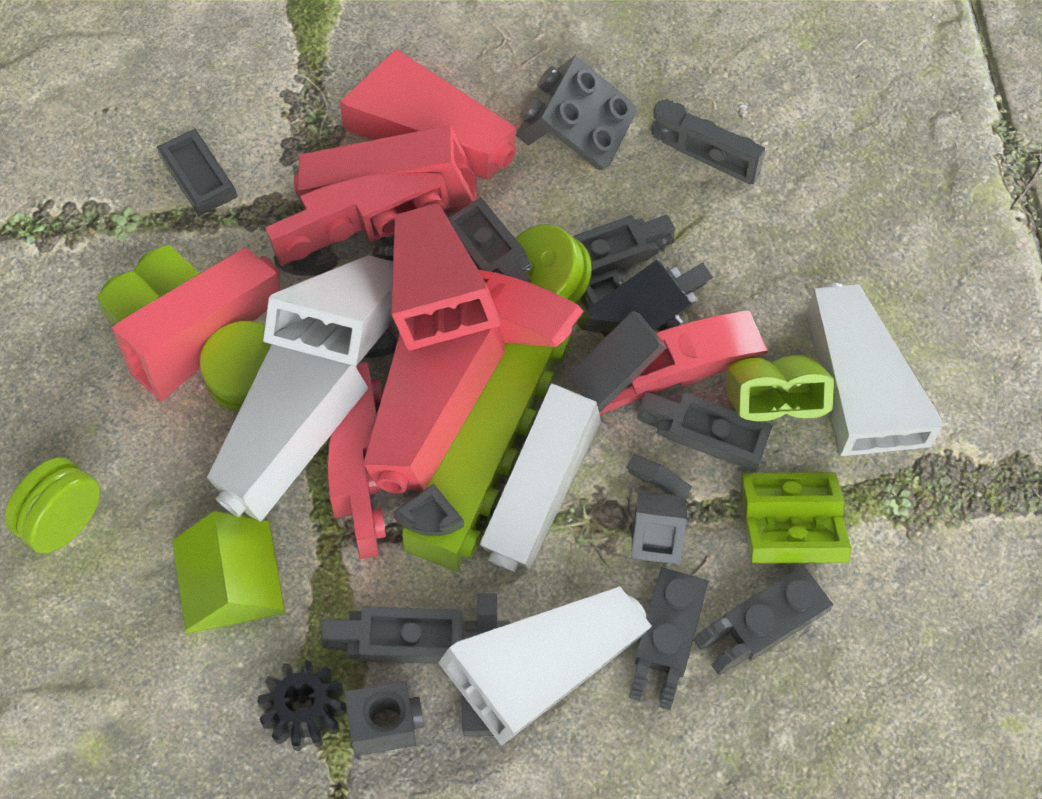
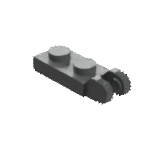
(707, 142)
(767, 619)
(668, 642)

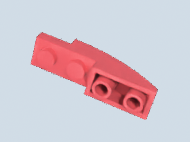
(352, 206)
(530, 312)
(695, 353)
(348, 477)

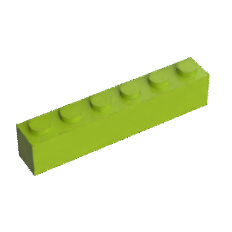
(487, 450)

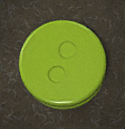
(557, 260)
(232, 362)
(52, 505)

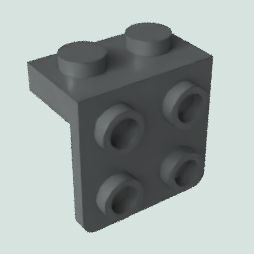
(579, 111)

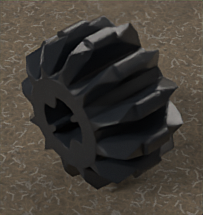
(302, 722)

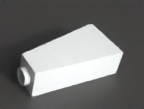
(335, 312)
(875, 391)
(281, 427)
(541, 478)
(537, 661)

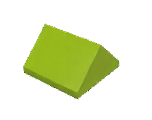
(227, 572)

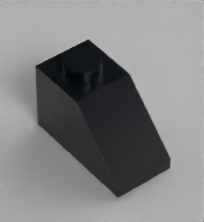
(649, 293)

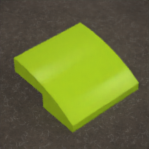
(794, 518)

